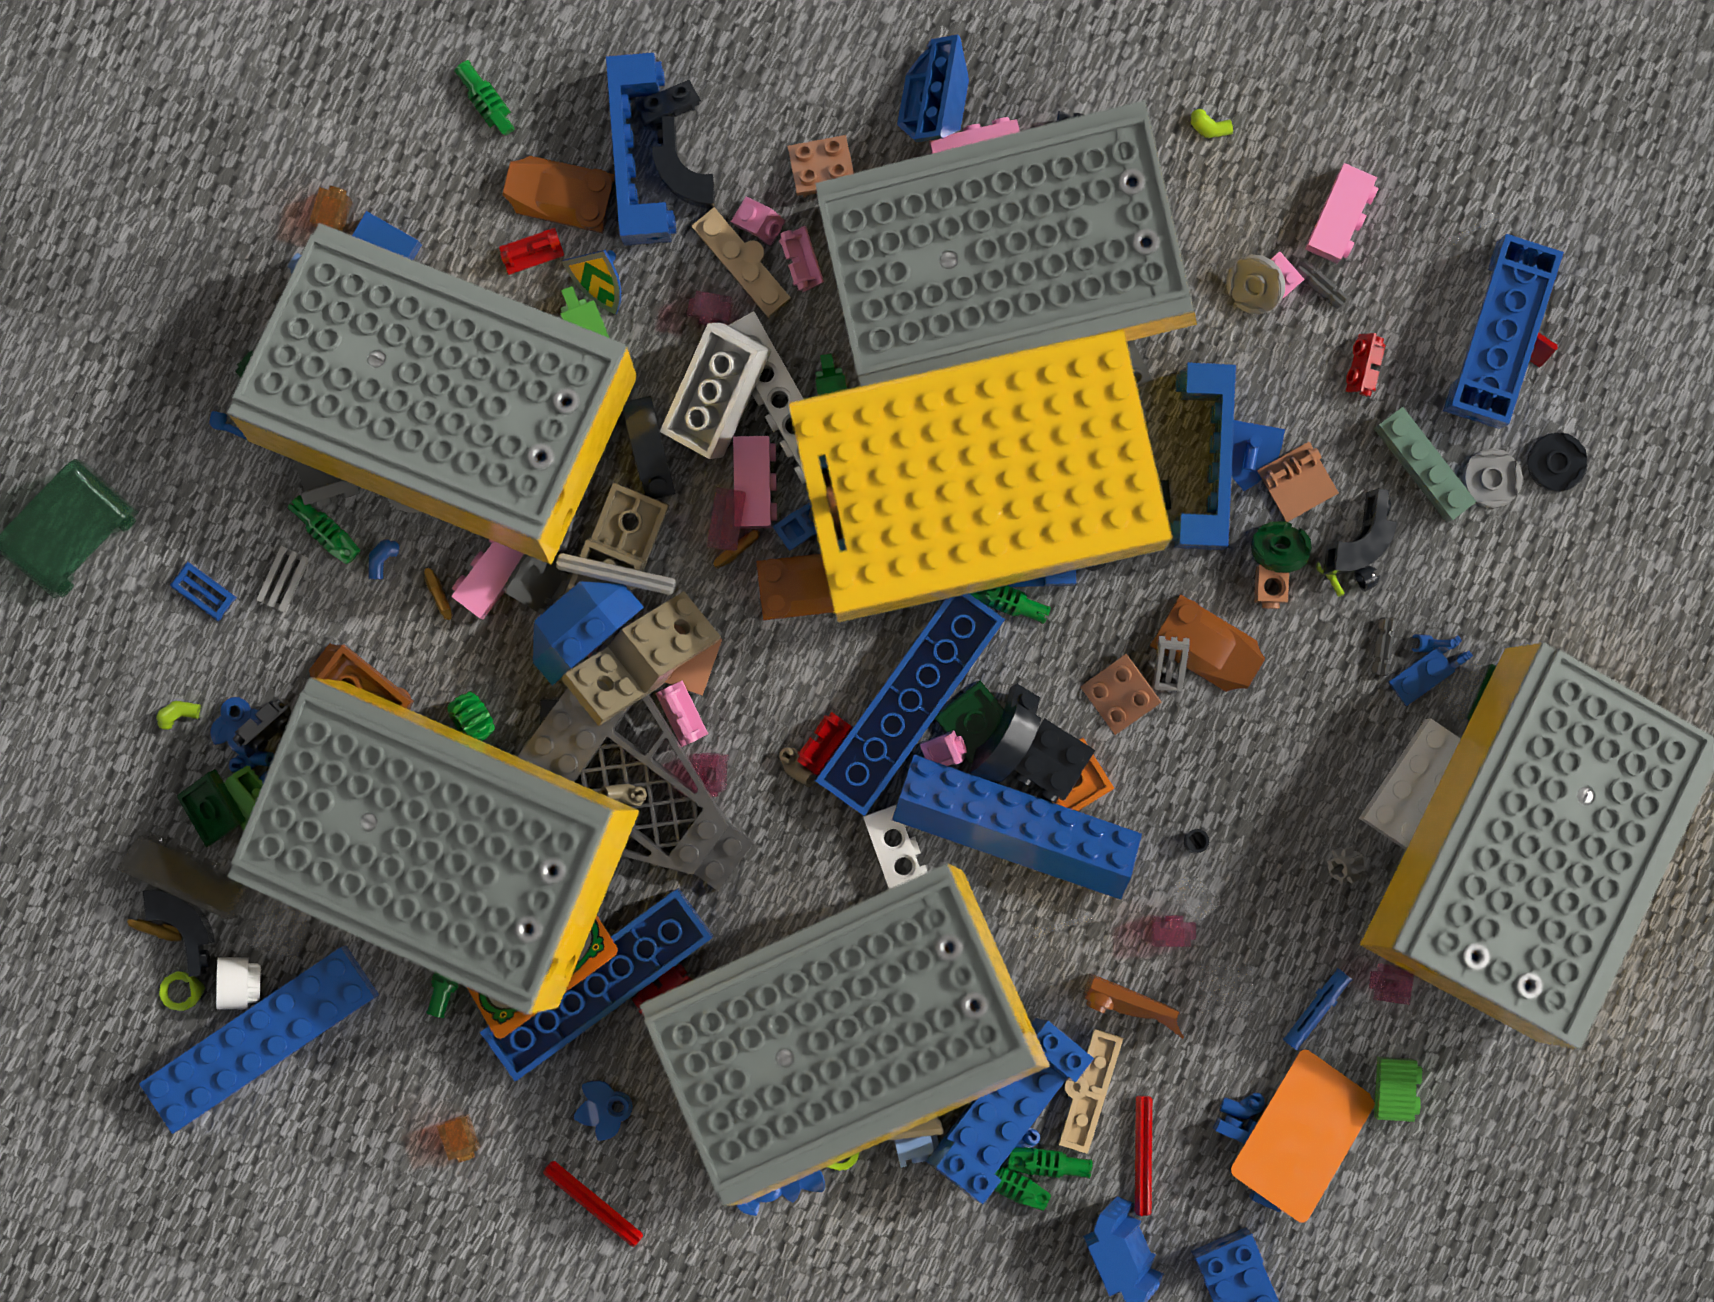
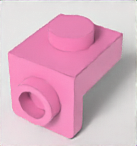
(758, 220)
(945, 749)

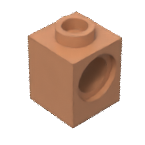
(1268, 601)

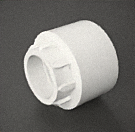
(237, 983)

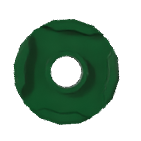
(1277, 559)

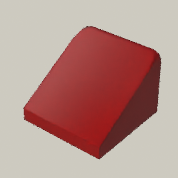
(1542, 350)

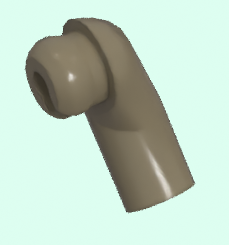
(794, 769)
(625, 793)

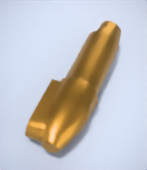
(728, 556)
(435, 587)
(163, 931)

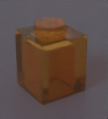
(331, 208)
(459, 1138)

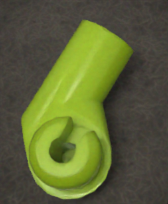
(1208, 127)

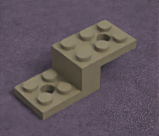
(616, 544)
(640, 658)

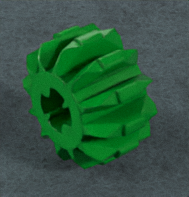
(471, 716)

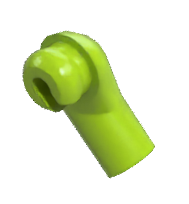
(174, 710)

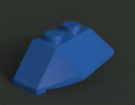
(935, 91)
(580, 625)

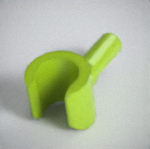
(1333, 580)

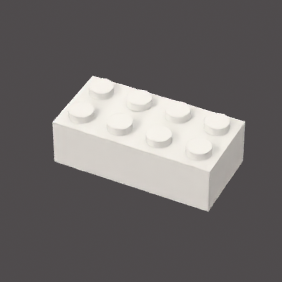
(715, 390)
(1411, 783)

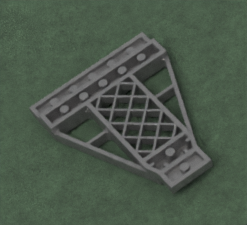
(570, 741)

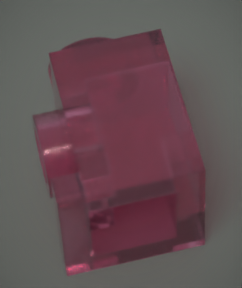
(710, 308)
(703, 762)
(1172, 931)
(1396, 992)

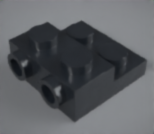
(1053, 761)

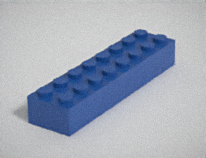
(909, 701)
(1017, 827)
(644, 953)
(259, 1039)

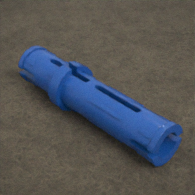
(1317, 1009)

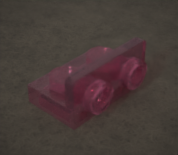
(726, 519)

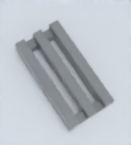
(272, 574)
(1172, 645)

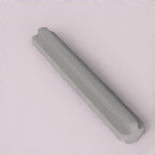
(615, 573)

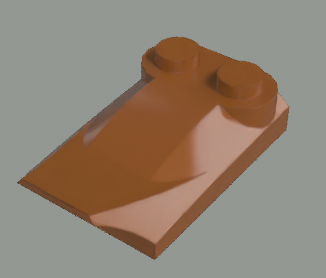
(559, 192)
(794, 587)
(1216, 647)
(343, 664)
(1108, 995)

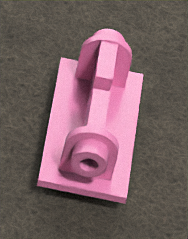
(805, 267)
(682, 713)

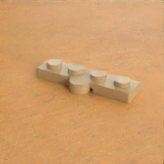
(742, 261)
(1090, 1091)

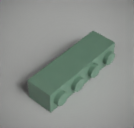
(1425, 465)

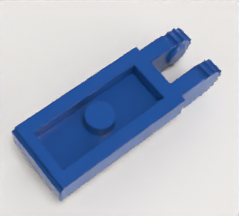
(1426, 673)

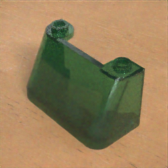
(65, 527)

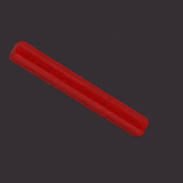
(1143, 1155)
(593, 1203)

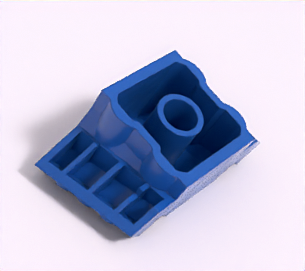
(1123, 1254)

